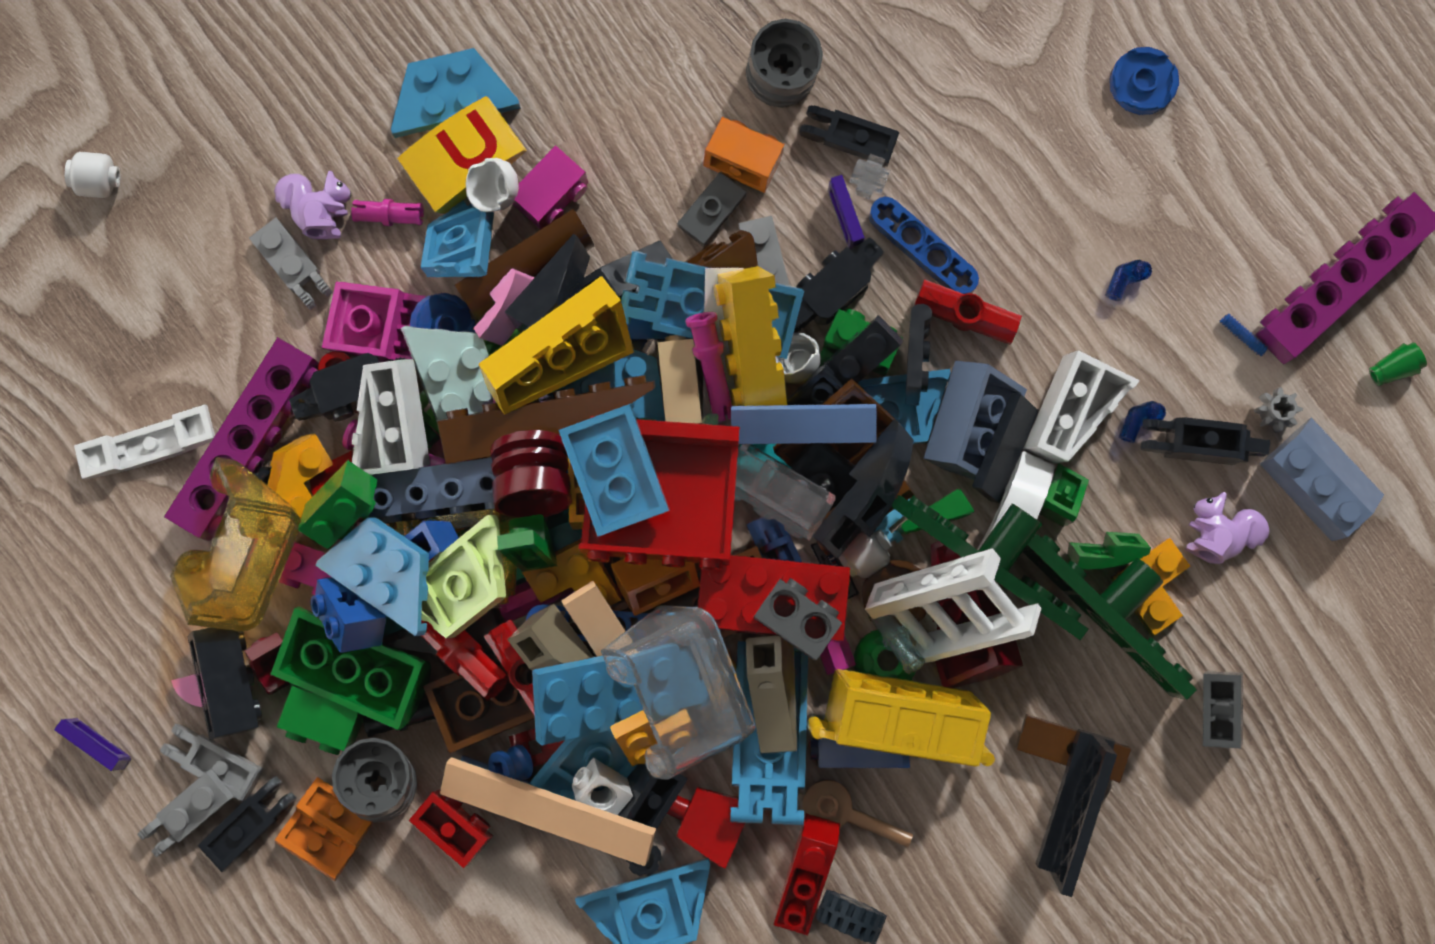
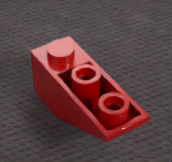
(807, 874)

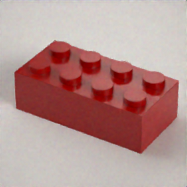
(743, 586)

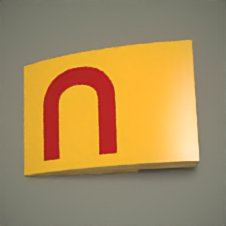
(444, 155)

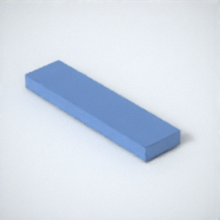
(805, 423)

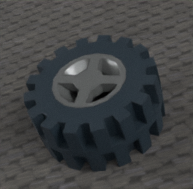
(851, 917)

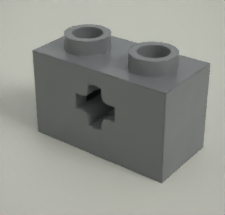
(1223, 709)

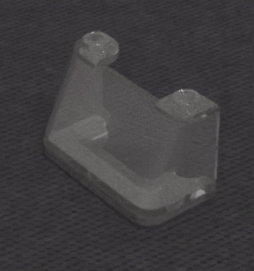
(683, 686)

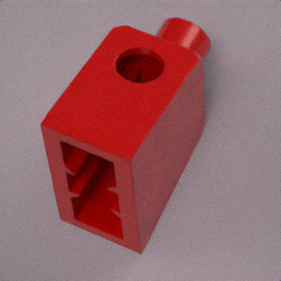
(708, 824)

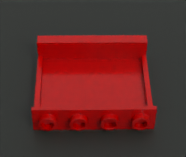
(698, 481)

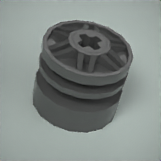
(784, 44)
(360, 766)

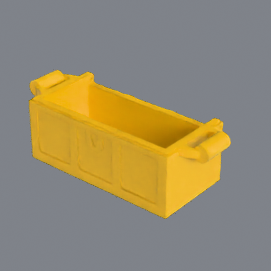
(905, 719)

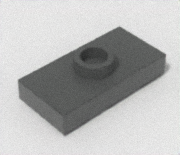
(711, 209)

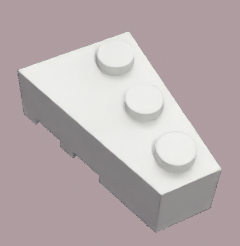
(1075, 405)
(390, 419)

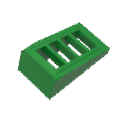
(951, 507)

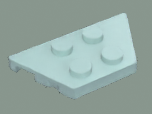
(449, 368)

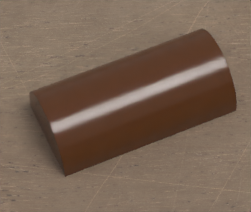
(527, 257)

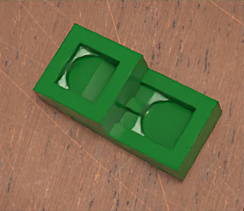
(1115, 551)

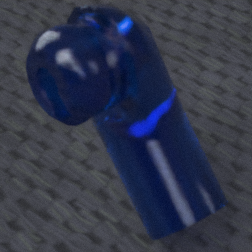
(1125, 275)
(1135, 417)

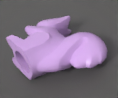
(313, 210)
(1224, 537)

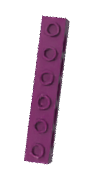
(1413, 221)
(281, 360)

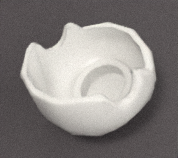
(491, 185)
(802, 359)

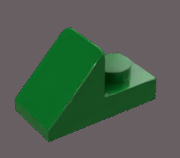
(528, 543)

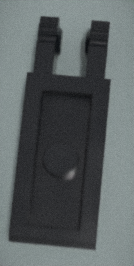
(850, 134)
(244, 826)

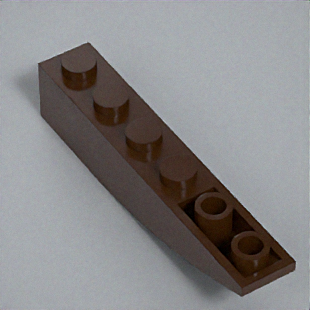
(471, 435)

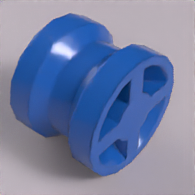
(514, 763)

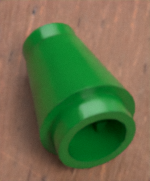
(1399, 364)

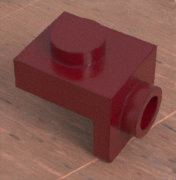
(262, 659)

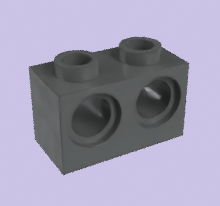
(792, 627)

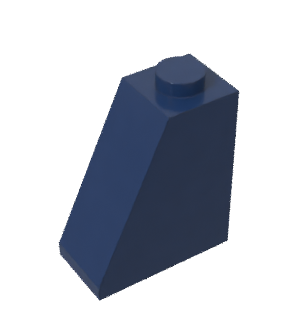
(832, 755)

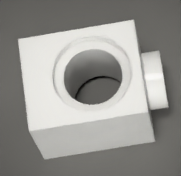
(612, 797)

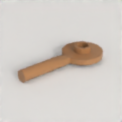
(833, 802)

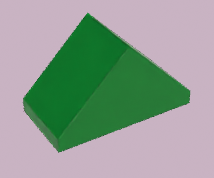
(1064, 496)

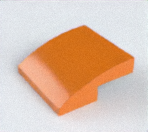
(323, 831)

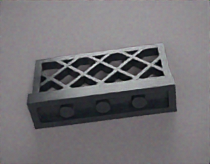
(1076, 809)

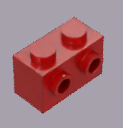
(452, 827)

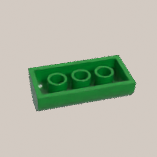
(370, 681)

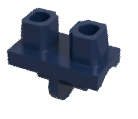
(773, 540)

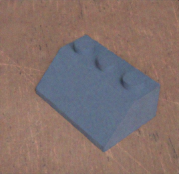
(969, 417)
(1323, 481)

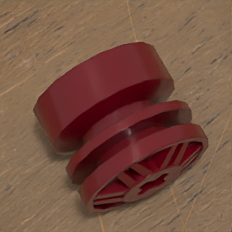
(530, 474)

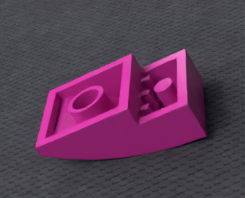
(369, 321)

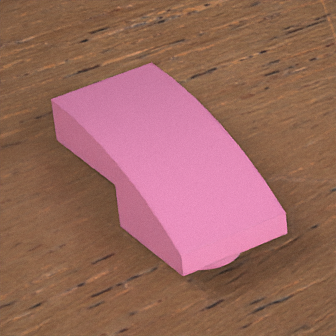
(495, 324)

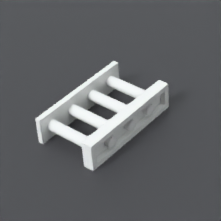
(953, 581)

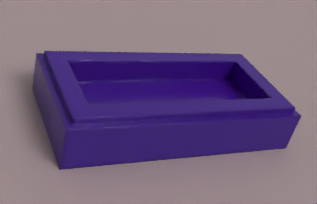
(845, 212)
(93, 744)

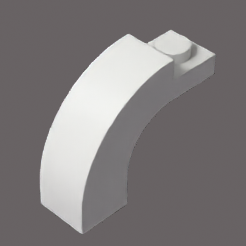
(1025, 488)

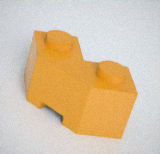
(294, 466)

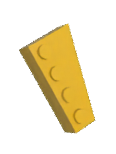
(750, 336)
(559, 348)

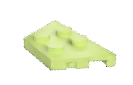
(465, 580)

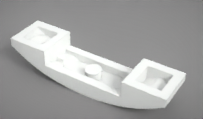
(145, 445)

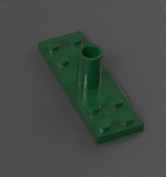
(1008, 541)
(1113, 610)

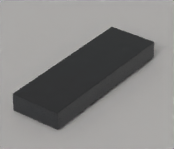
(1005, 448)

